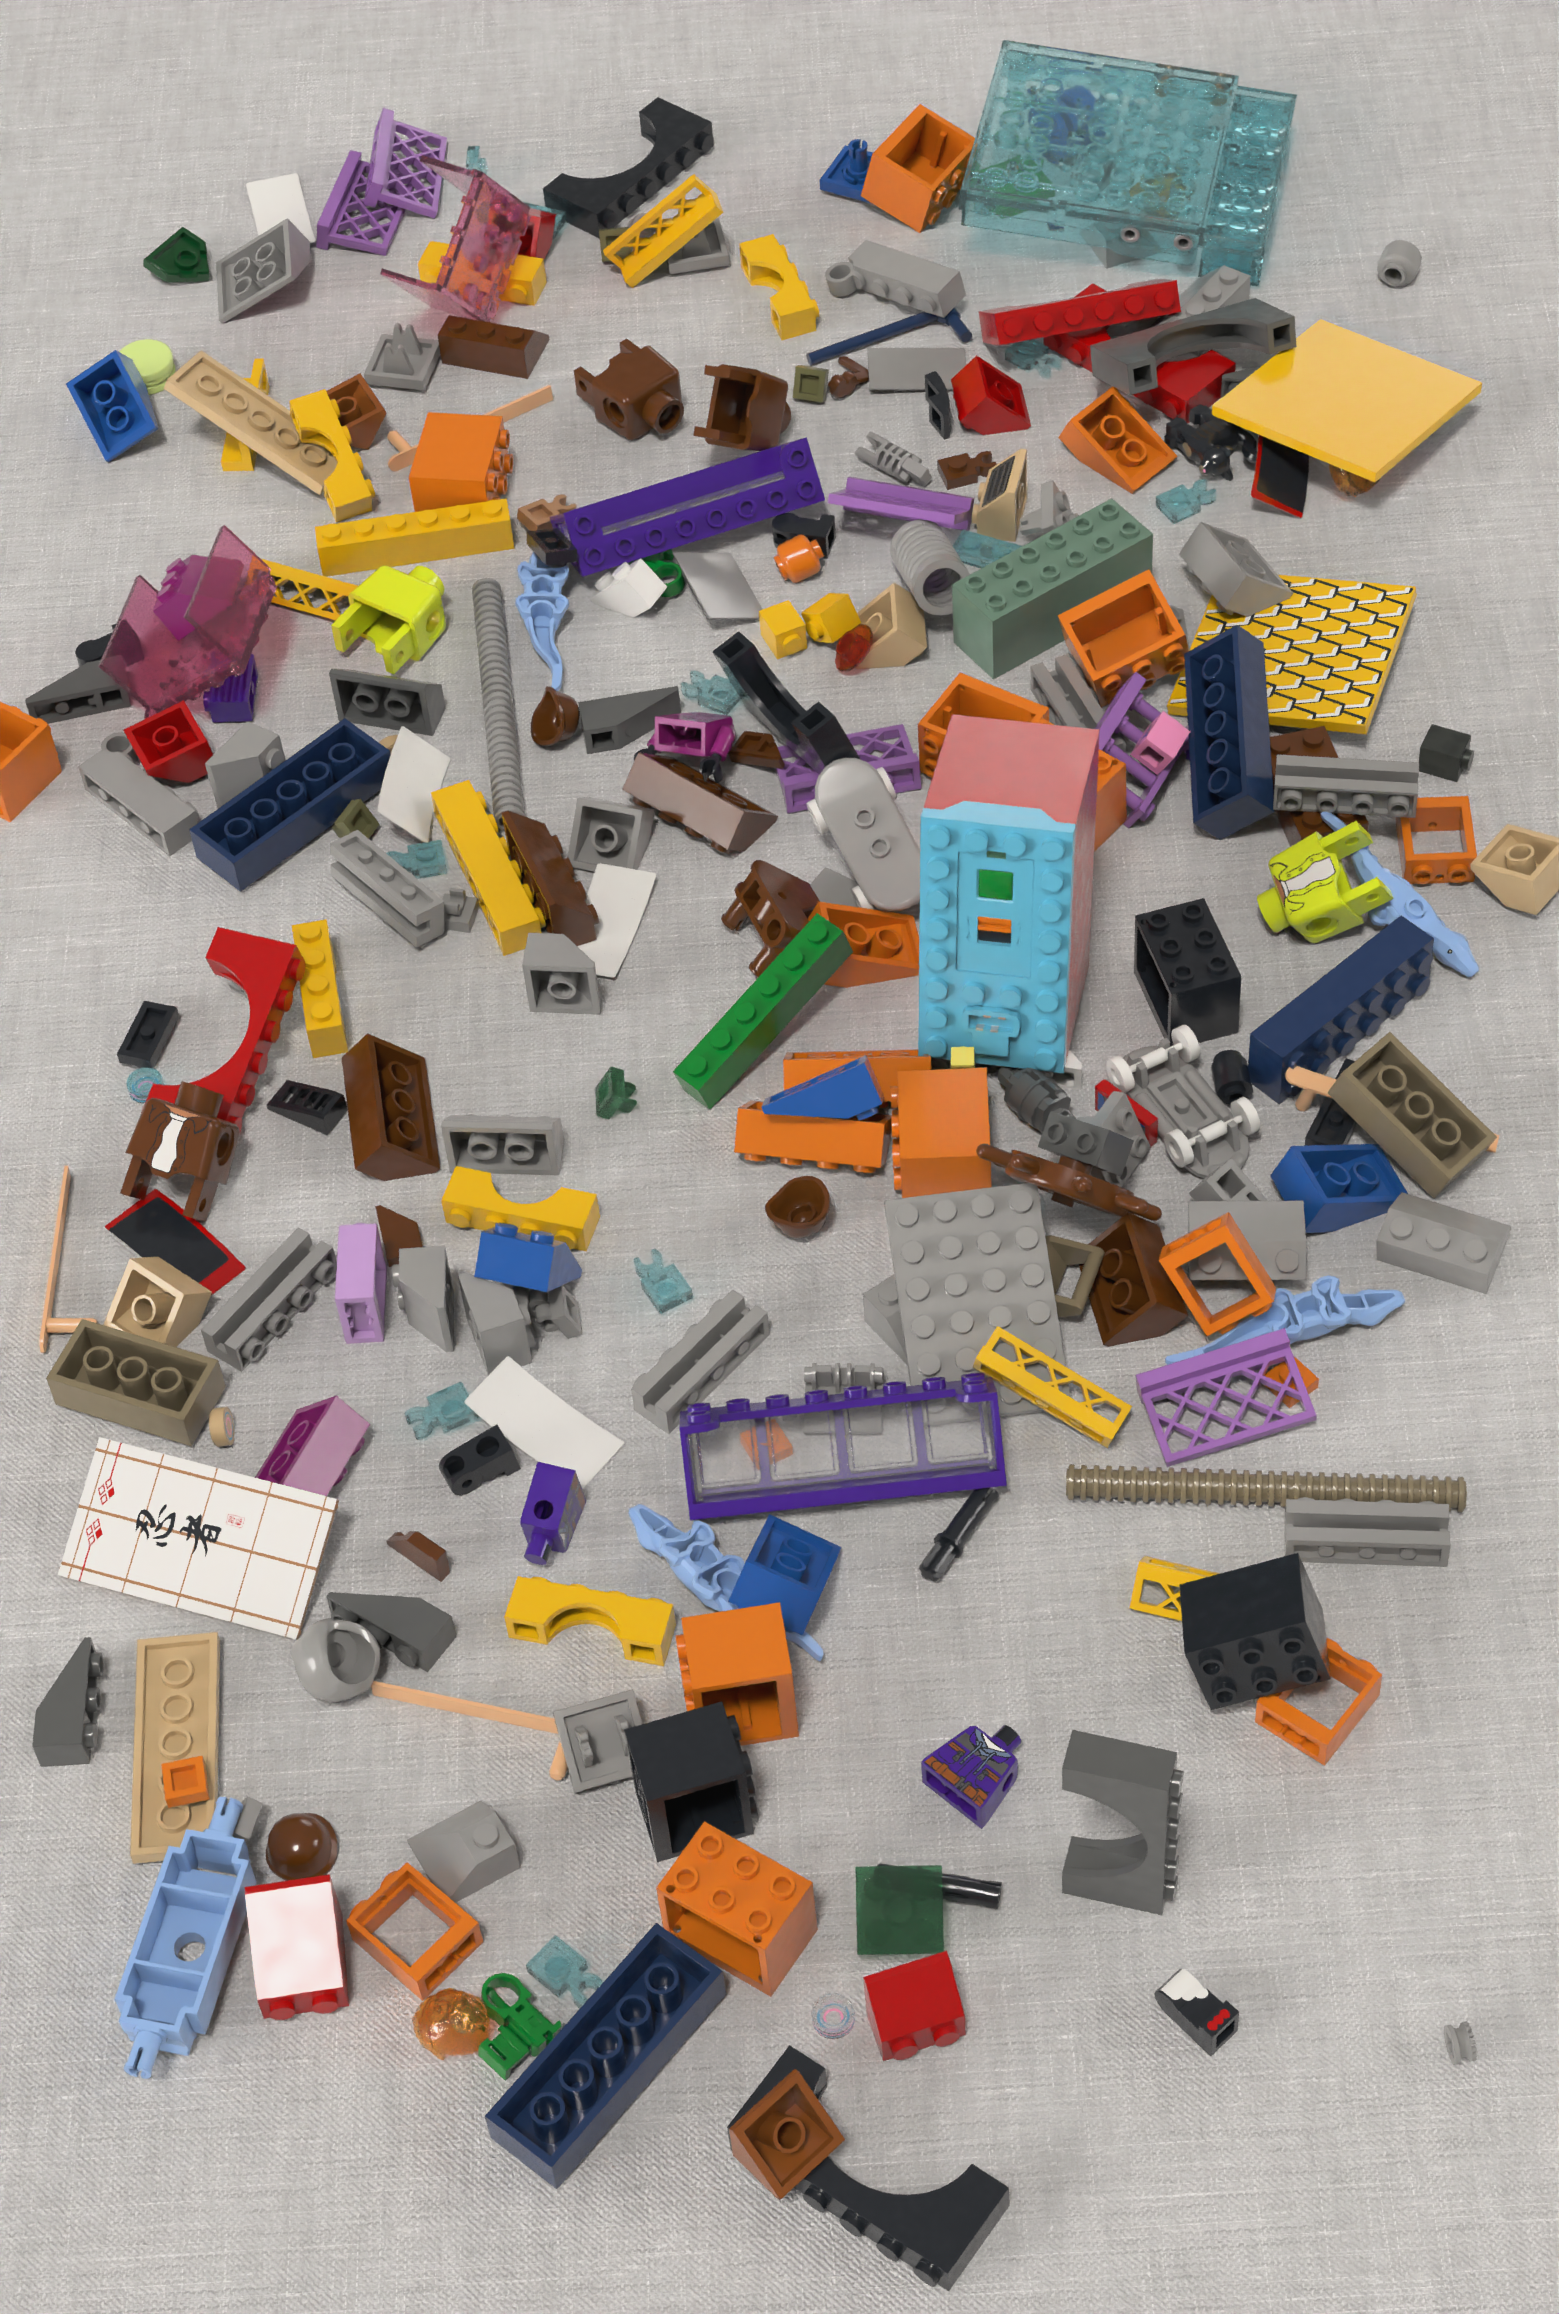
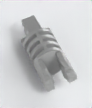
(894, 460)

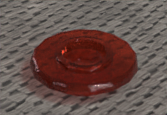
(853, 647)

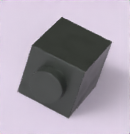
(1445, 753)

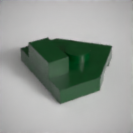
(180, 258)

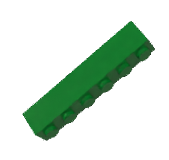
(763, 1011)

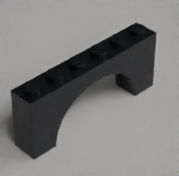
(604, 202)
(809, 733)
(927, 2230)

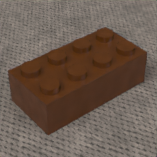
(1313, 743)

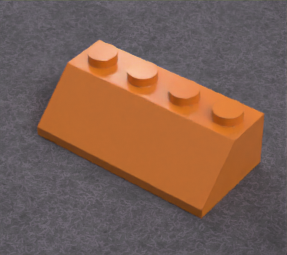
(885, 1063)
(813, 1138)

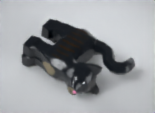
(1210, 442)

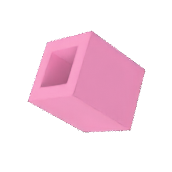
(1160, 743)

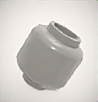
(1399, 263)

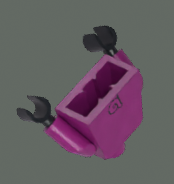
(694, 735)

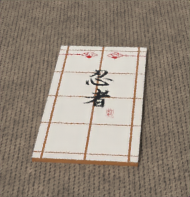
(198, 1538)

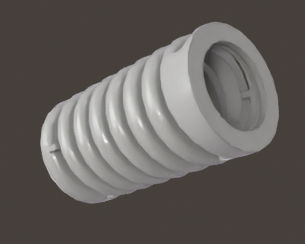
(927, 564)

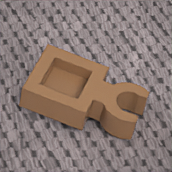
(537, 514)

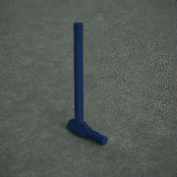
(951, 319)

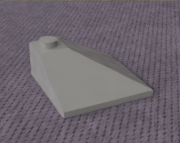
(260, 268)

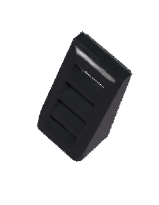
(322, 1121)

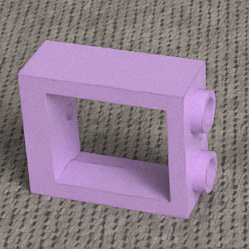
(361, 1283)

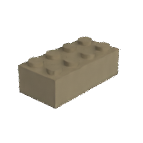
(1411, 1115)
(136, 1382)

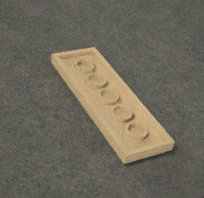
(250, 418)
(172, 1723)

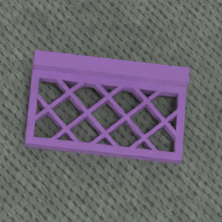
(384, 160)
(344, 200)
(904, 503)
(903, 770)
(1219, 1366)

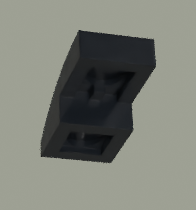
(939, 404)

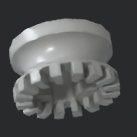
(1459, 2043)

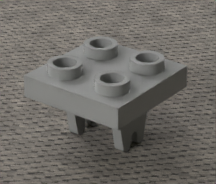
(701, 252)
(402, 360)
(1053, 512)
(1120, 1118)
(596, 1740)

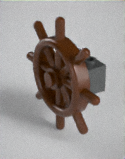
(1070, 1181)

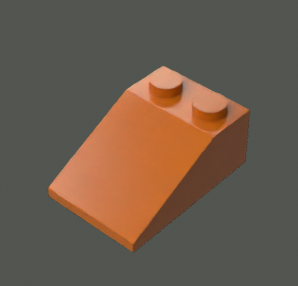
(1117, 442)
(881, 941)

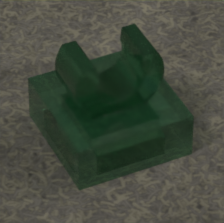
(612, 1094)

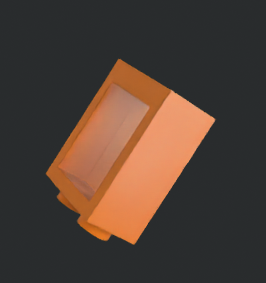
(1437, 815)
(1201, 1241)
(1307, 1733)
(441, 1957)

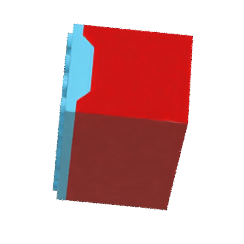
(1006, 891)

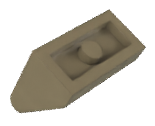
(1069, 1252)

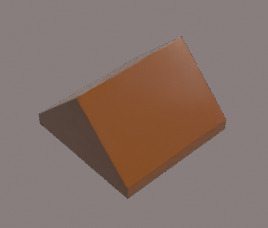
(358, 410)
(784, 2135)

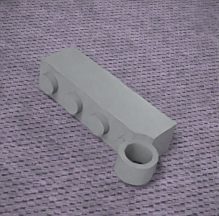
(897, 278)
(138, 797)

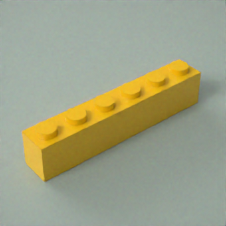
(414, 537)
(487, 866)

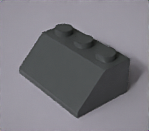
(387, 701)

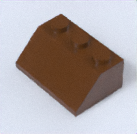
(490, 346)
(1132, 1290)

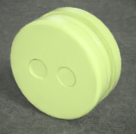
(153, 362)

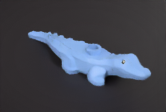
(543, 609)
(1448, 946)
(1308, 1315)
(700, 1564)

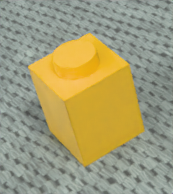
(830, 617)
(783, 629)

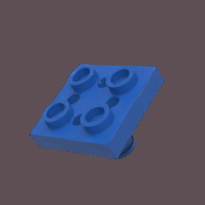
(848, 171)

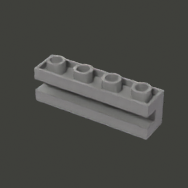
(1068, 696)
(1346, 786)
(387, 888)
(269, 1300)
(700, 1361)
(1367, 1532)

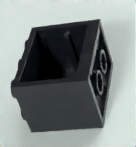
(1187, 971)
(1254, 1631)
(691, 1773)

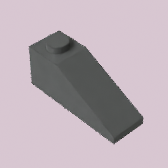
(77, 695)

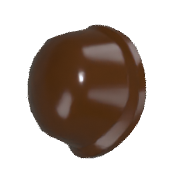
(554, 718)
(800, 1207)
(301, 1846)

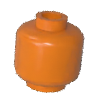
(798, 558)

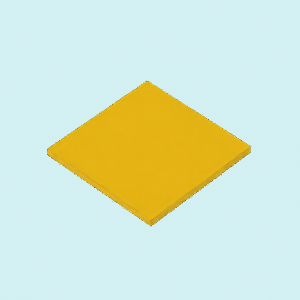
(1347, 400)

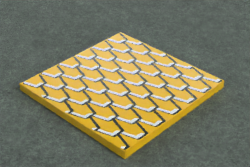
(1321, 650)

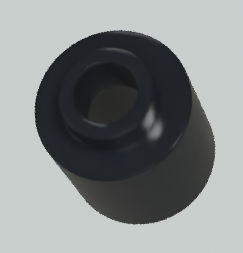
(1231, 1076)

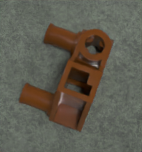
(777, 907)

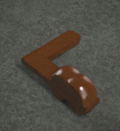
(844, 384)

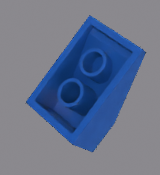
(114, 404)
(834, 1094)
(1338, 1183)
(525, 1259)
(788, 1569)

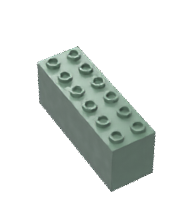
(1013, 604)

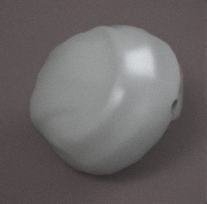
(336, 1659)

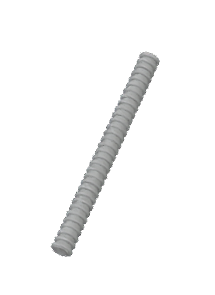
(497, 699)

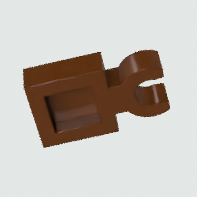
(962, 470)

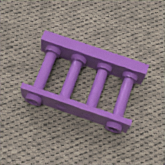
(1116, 721)

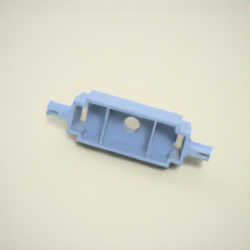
(170, 1998)

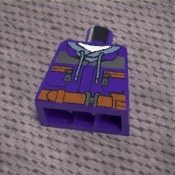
(551, 1511)
(974, 1771)

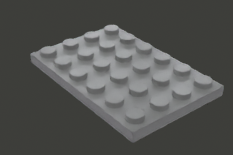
(966, 1269)

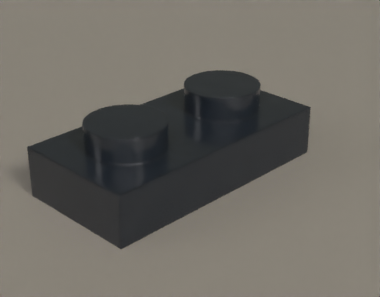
(552, 547)
(148, 1034)

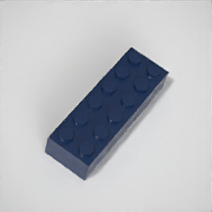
(1228, 732)
(290, 804)
(1341, 1008)
(606, 2055)

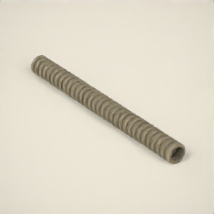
(1257, 1486)

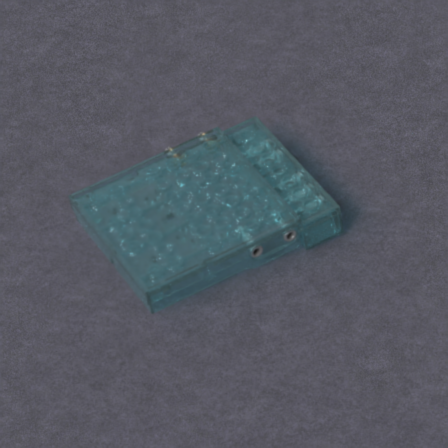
(1162, 162)

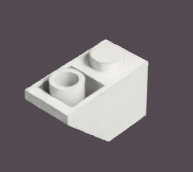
(628, 589)

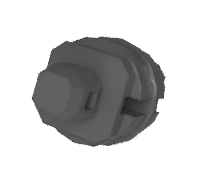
(1033, 1095)

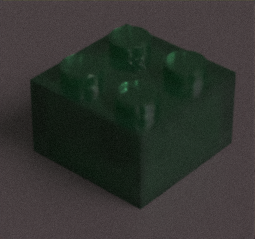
(899, 1910)

